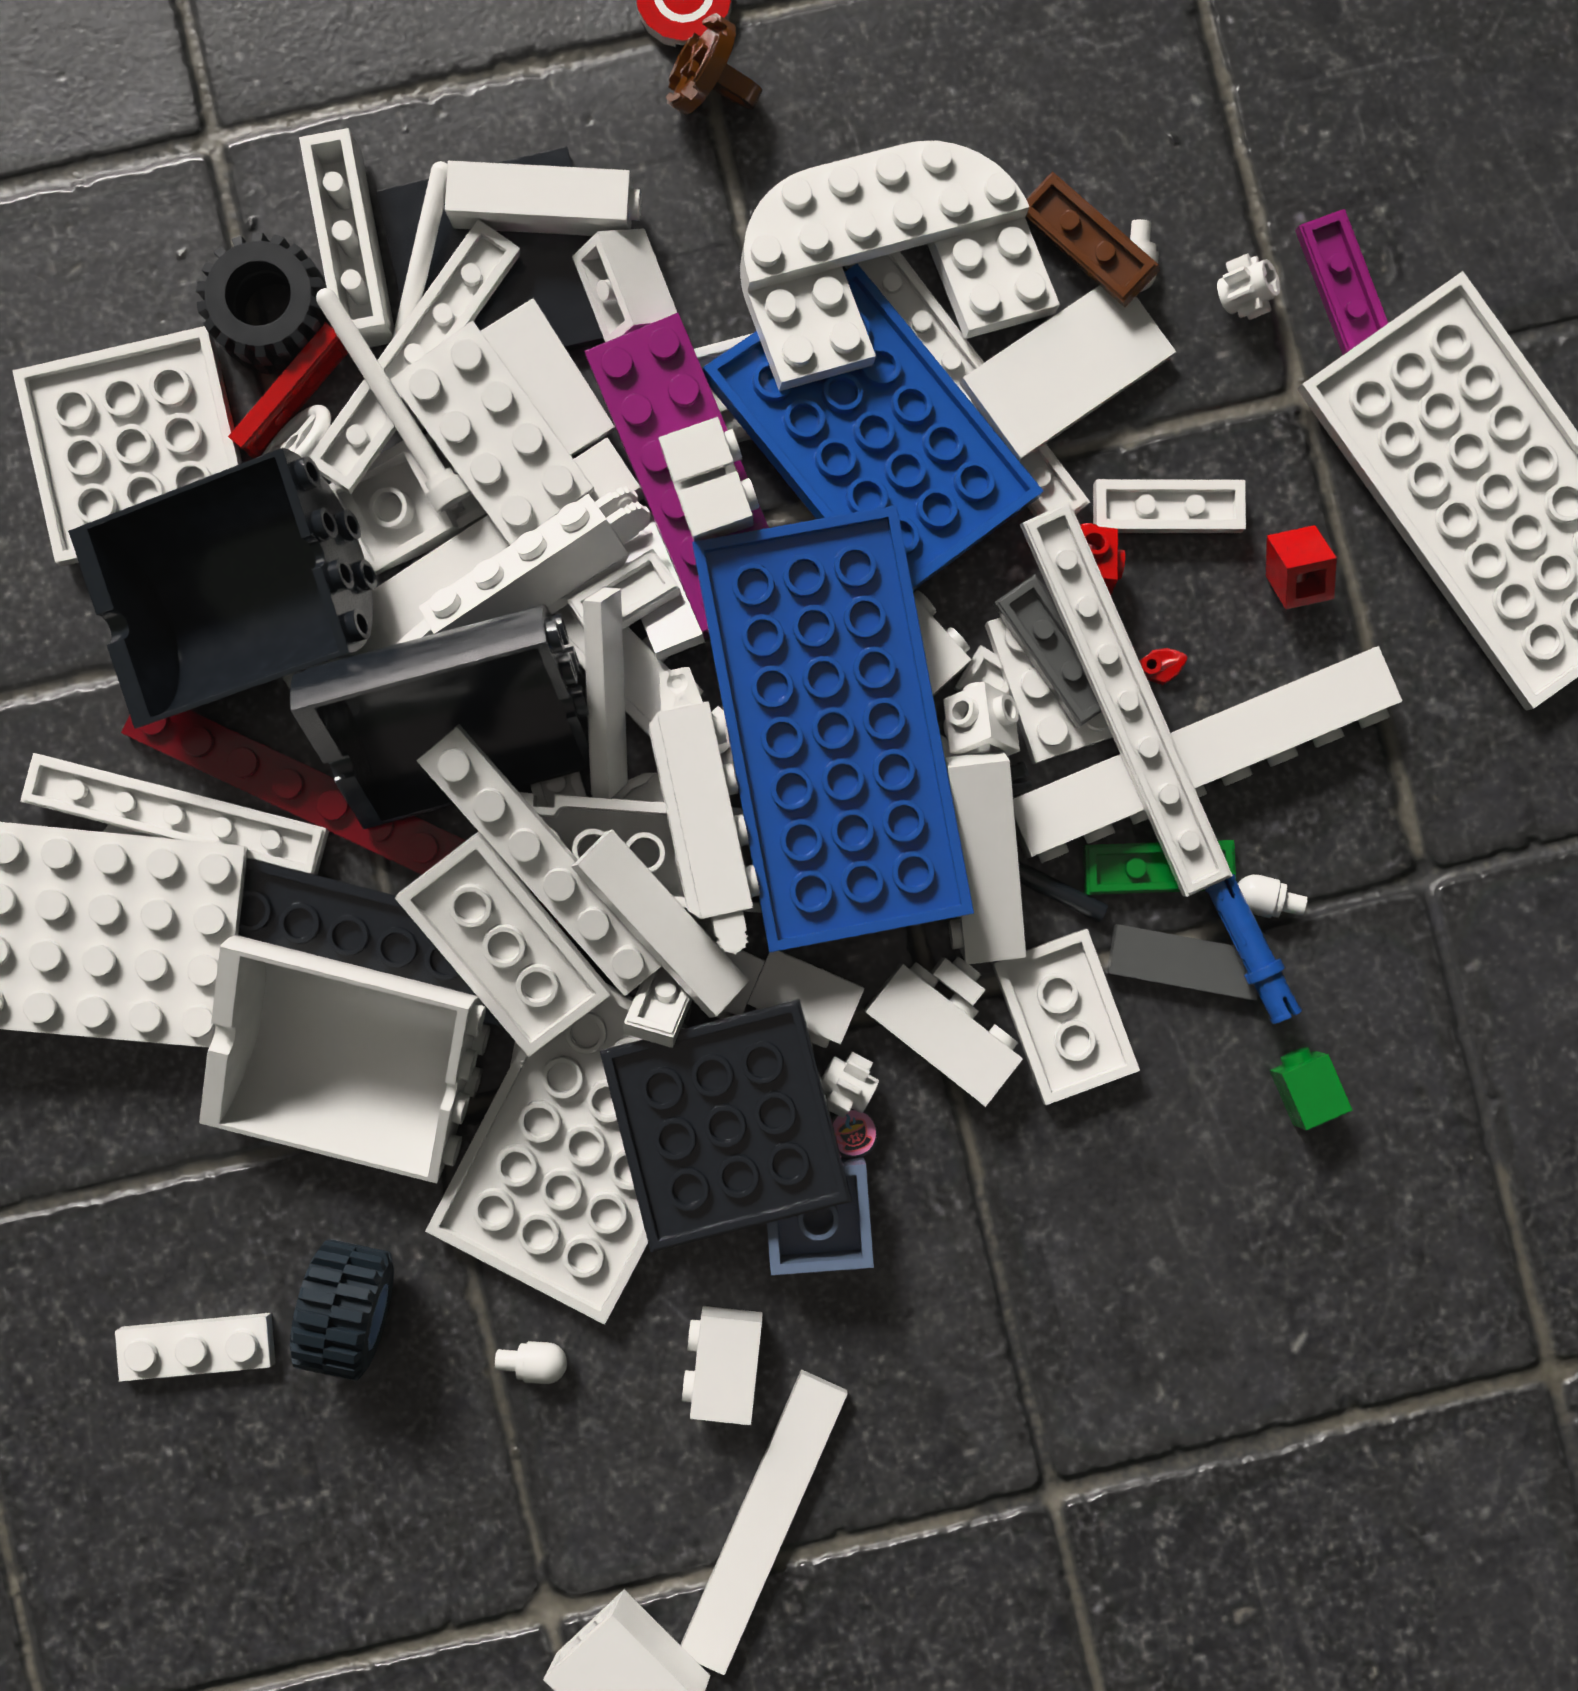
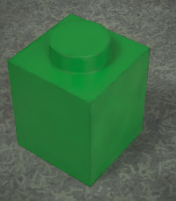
(1310, 1088)

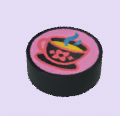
(855, 1133)

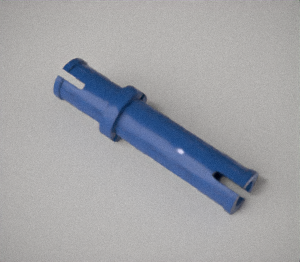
(1254, 951)

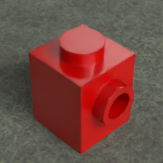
(1300, 567)

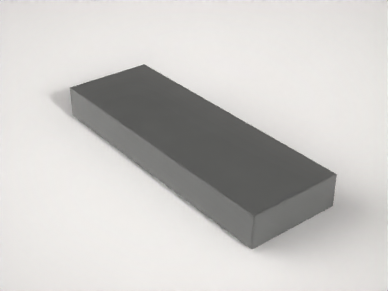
(1042, 636)
(1178, 961)

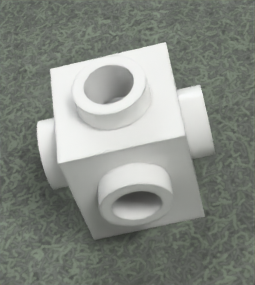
(981, 720)

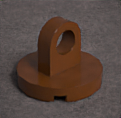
(704, 67)

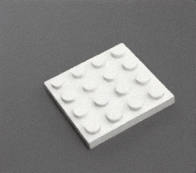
(124, 427)

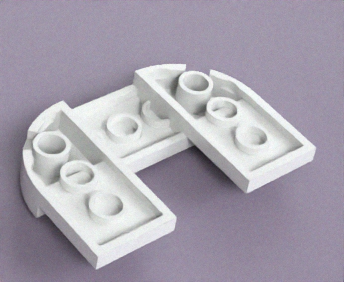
(875, 208)

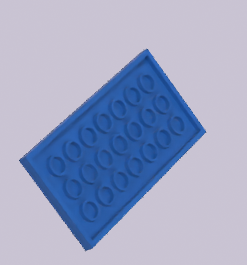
(832, 728)

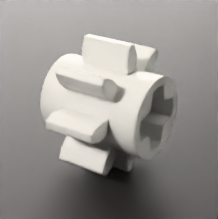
(1248, 286)
(848, 1084)

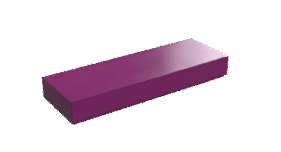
(1342, 278)

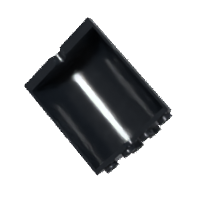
(227, 584)
(496, 678)

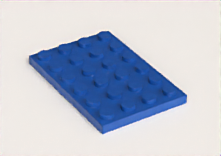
(881, 438)

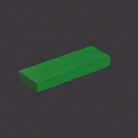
(1135, 868)

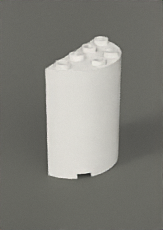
(341, 1058)

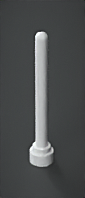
(424, 243)
(443, 485)

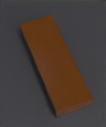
(1090, 240)

